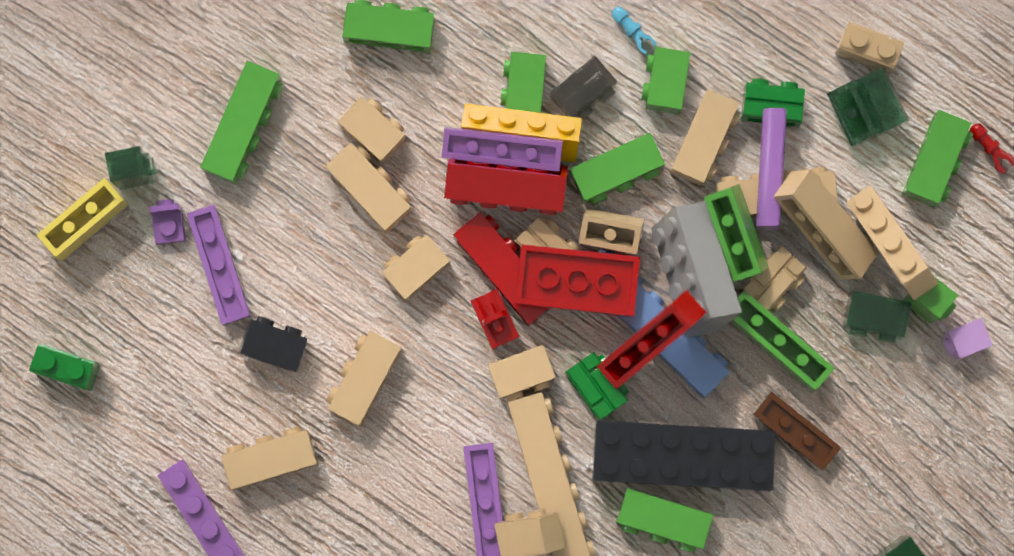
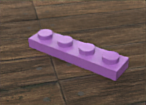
(502, 149)
(218, 265)
(483, 497)
(199, 511)

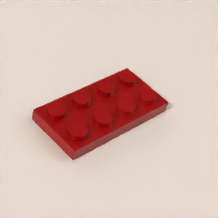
(577, 280)

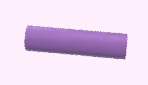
(771, 167)

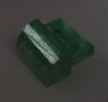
(868, 107)

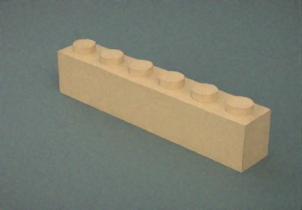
(548, 471)

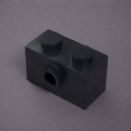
(272, 344)

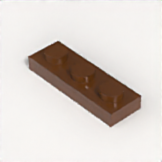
(796, 431)

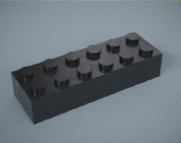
(683, 455)

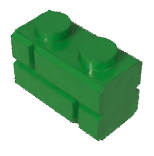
(761, 95)
(64, 367)
(595, 388)

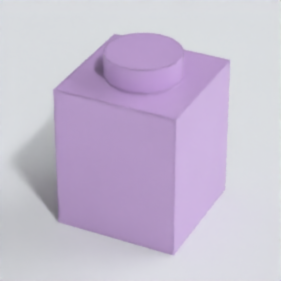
(966, 339)

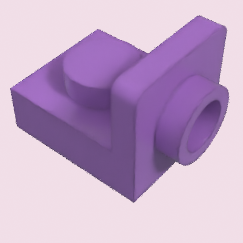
(167, 222)

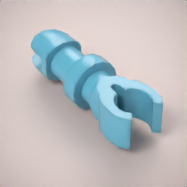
(632, 29)

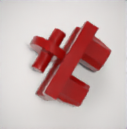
(494, 319)

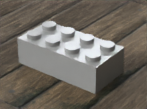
(696, 263)

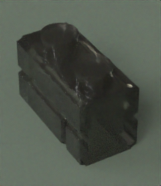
(584, 89)

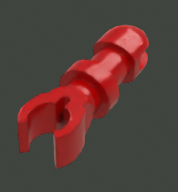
(991, 147)

